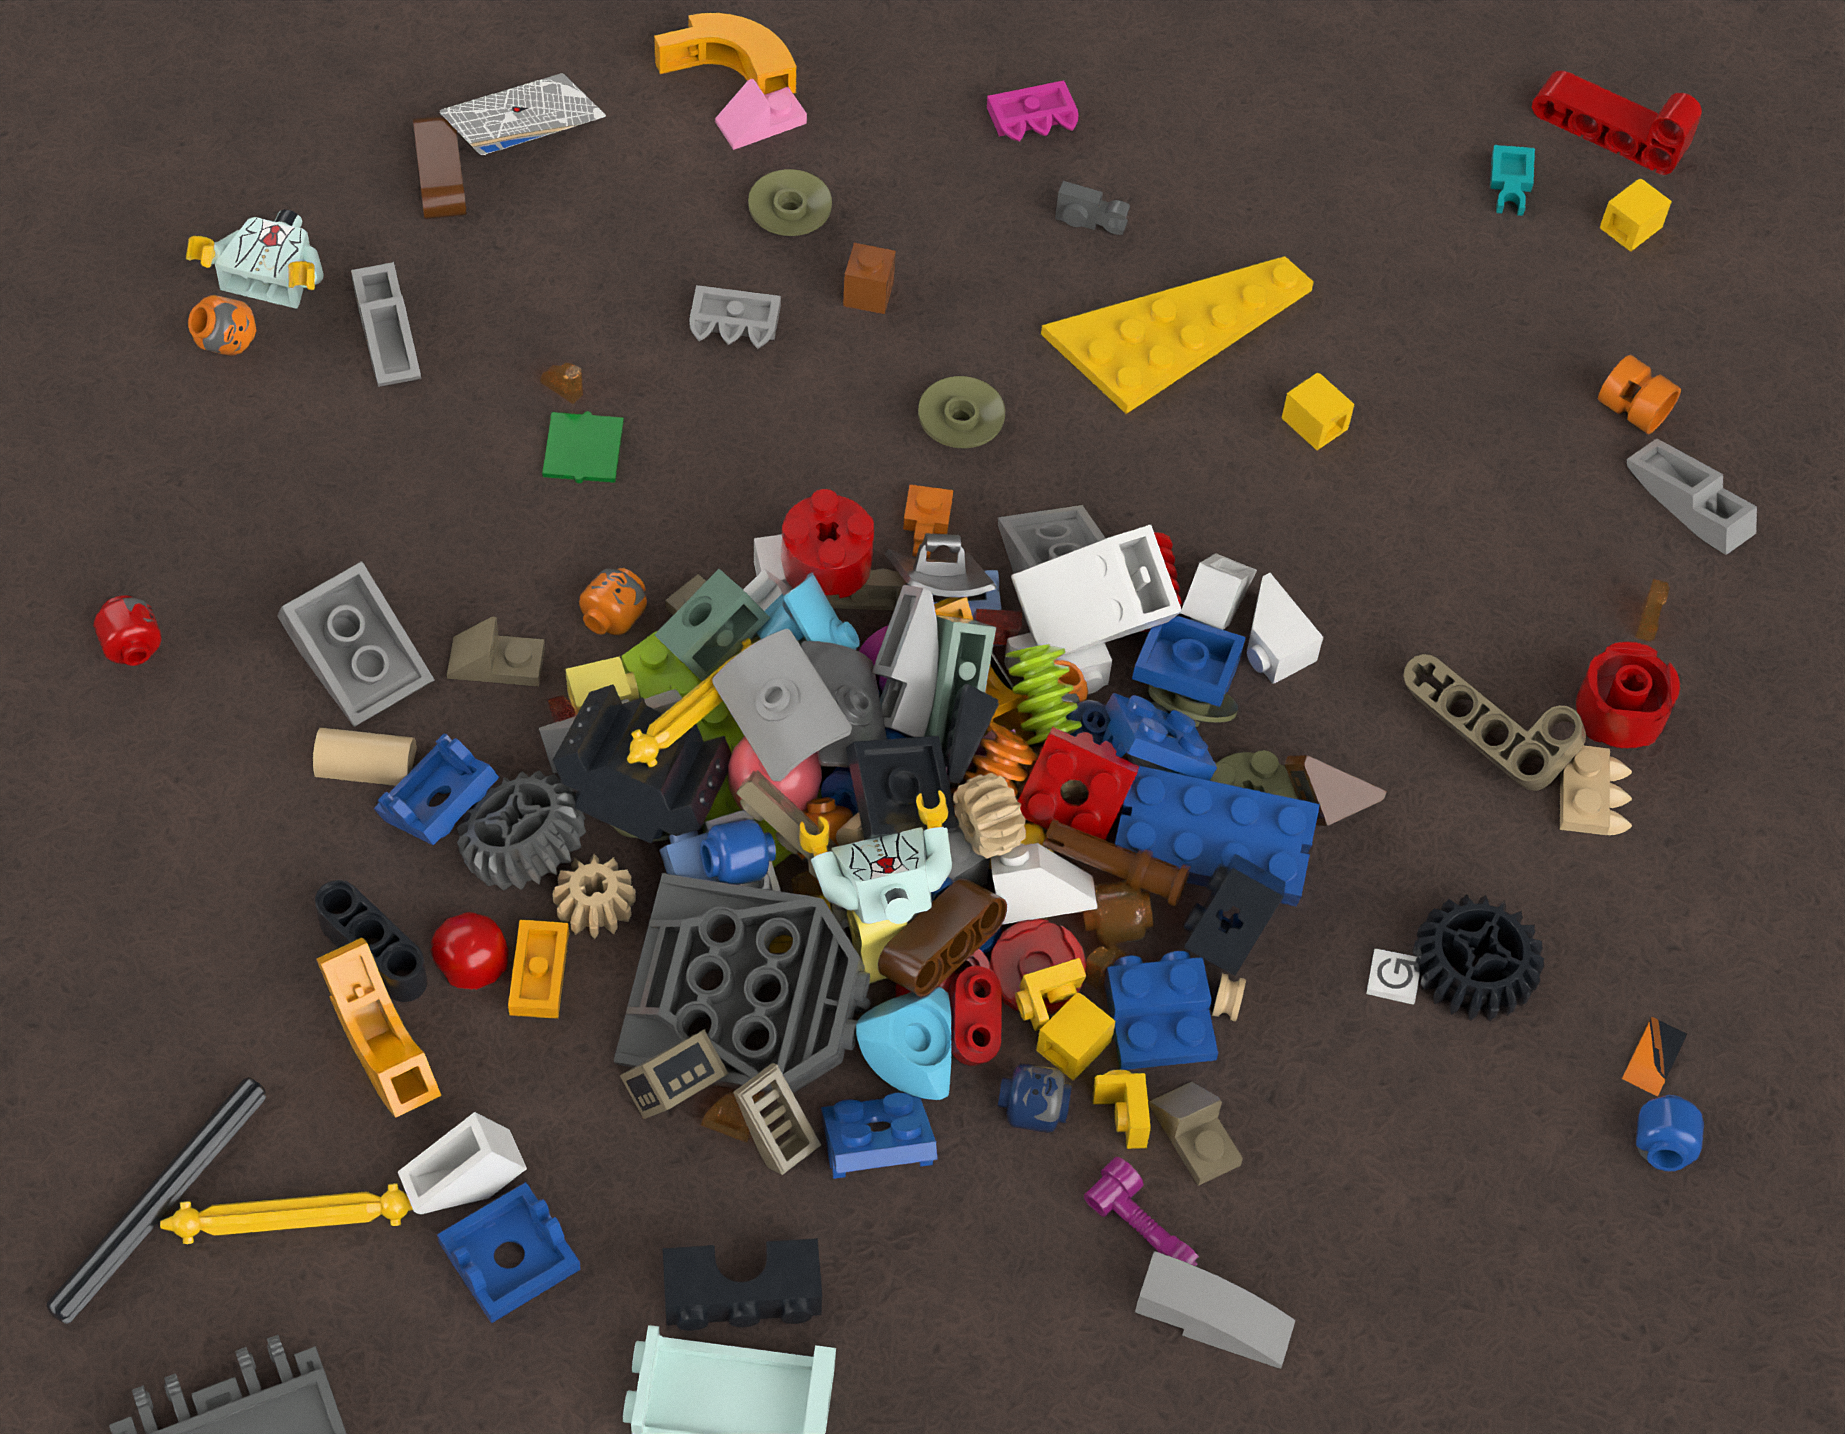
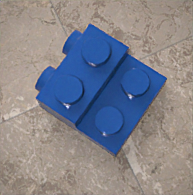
(1190, 659)
(1160, 1011)

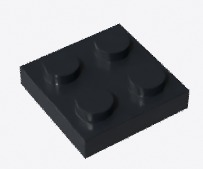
(891, 776)

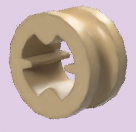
(1229, 997)

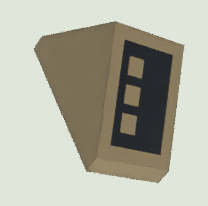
(674, 1075)

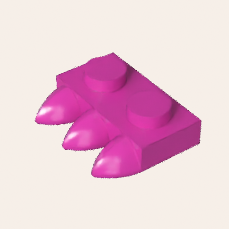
(1033, 109)

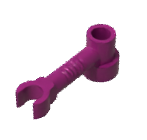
(1115, 1191)

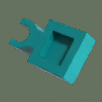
(1512, 173)

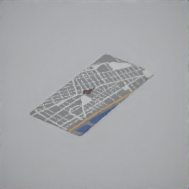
(521, 113)

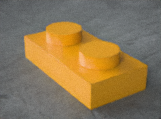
(538, 969)

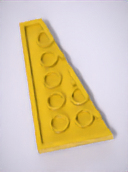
(1160, 337)

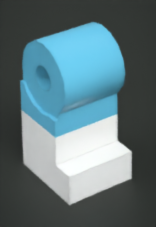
(769, 595)

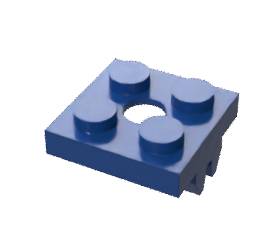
(1142, 732)
(443, 770)
(856, 1147)
(516, 1219)

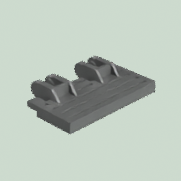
(291, 1407)

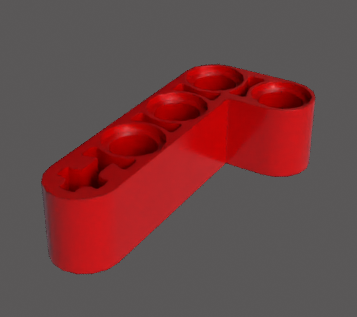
(1619, 123)

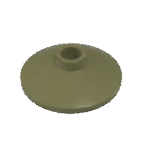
(790, 202)
(964, 399)
(1195, 709)

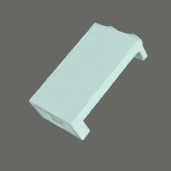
(727, 1389)

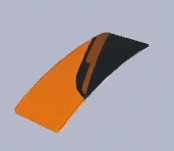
(1654, 1056)

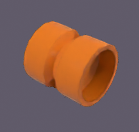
(1651, 402)

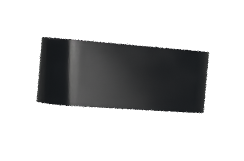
(366, 921)

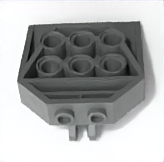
(818, 980)

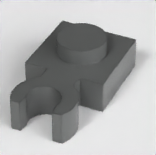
(1085, 208)

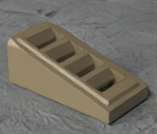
(795, 1146)

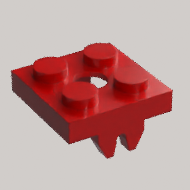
(1078, 759)

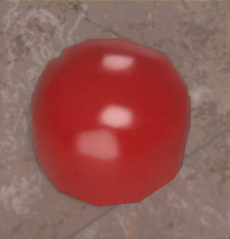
(470, 950)

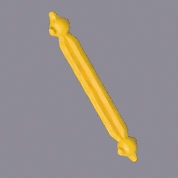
(677, 719)
(288, 1213)

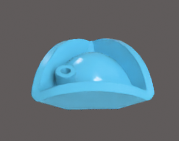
(910, 1043)

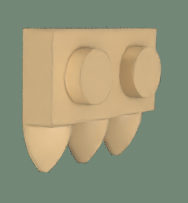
(1589, 795)

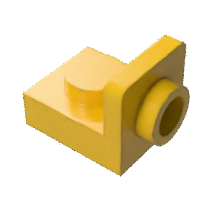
(1054, 982)
(1131, 1104)

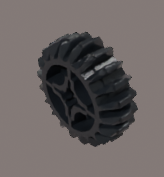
(1459, 935)

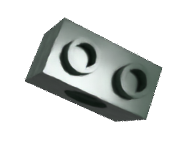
(712, 625)

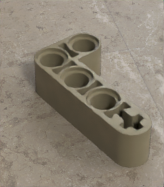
(1487, 716)

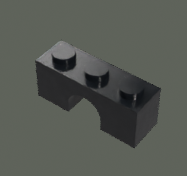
(702, 1295)

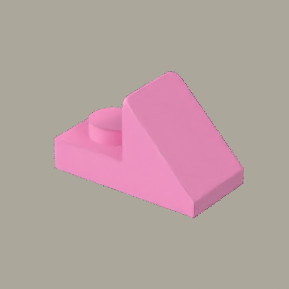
(758, 116)

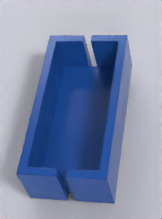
(1212, 821)

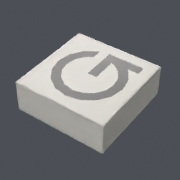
(1393, 976)

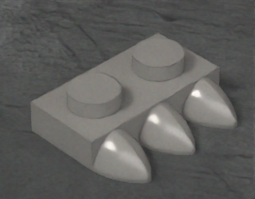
(734, 315)

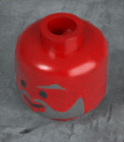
(127, 629)

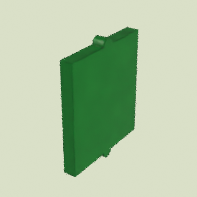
(583, 447)

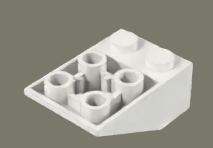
(1098, 592)

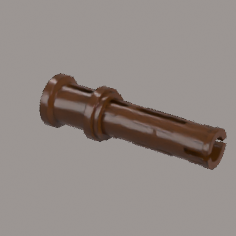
(1138, 868)

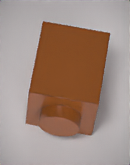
(869, 278)

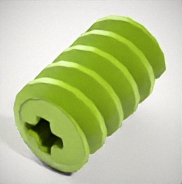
(1043, 691)

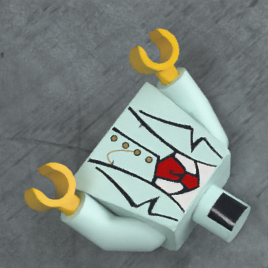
(263, 259)
(884, 874)

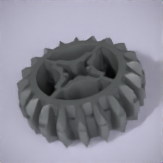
(521, 830)

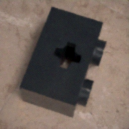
(1230, 940)

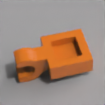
(927, 512)

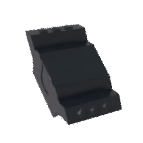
(632, 796)

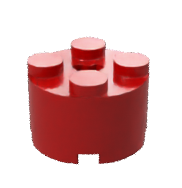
(831, 540)
(1627, 695)

